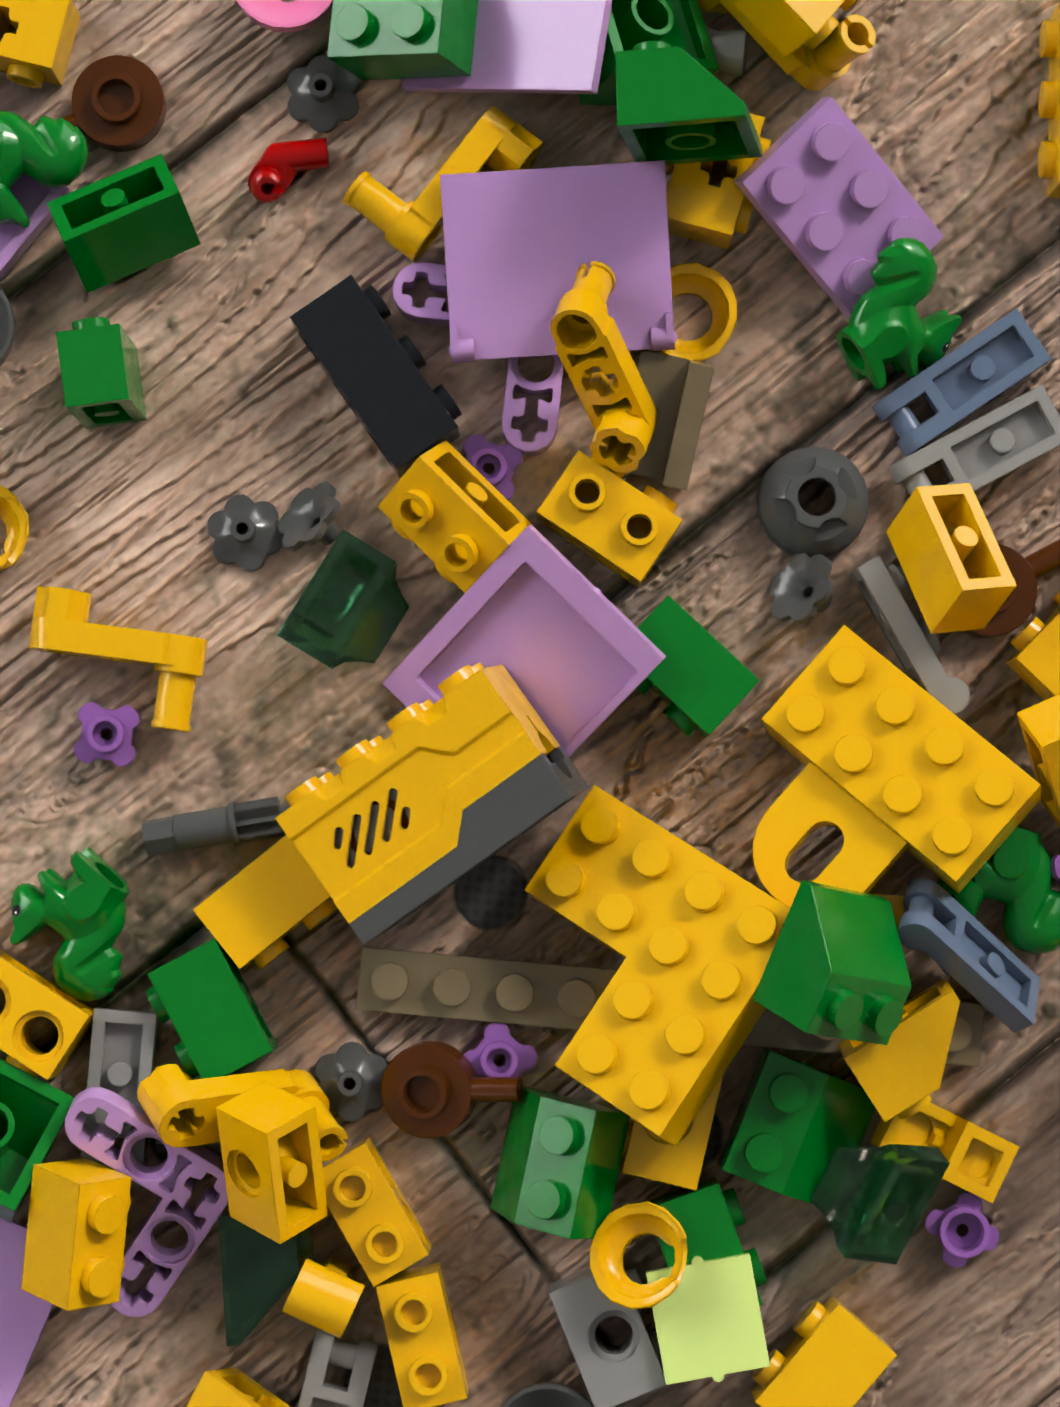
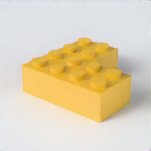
(690, 966)

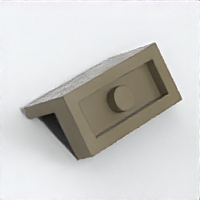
(680, 397)

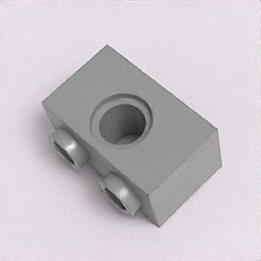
(608, 1372)

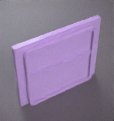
(551, 633)

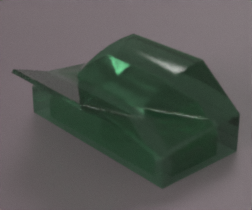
(347, 606)
(877, 1197)

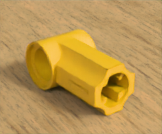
(324, 1295)

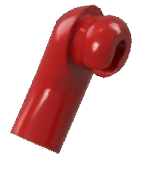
(282, 163)

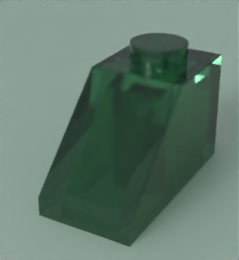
(256, 1273)

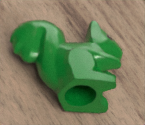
(47, 152)
(885, 319)
(1023, 882)
(86, 913)

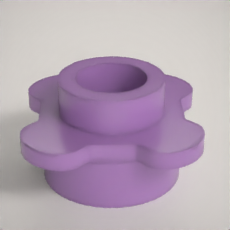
(504, 459)
(119, 747)
(499, 1041)
(978, 1237)

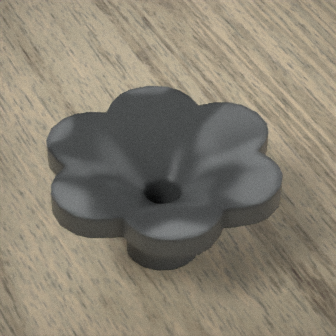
(323, 107)
(311, 518)
(254, 546)
(802, 588)
(354, 1063)

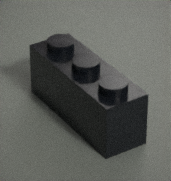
(377, 373)

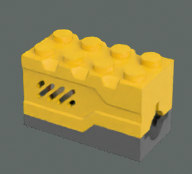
(429, 798)

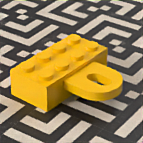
(885, 773)

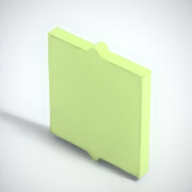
(710, 1320)

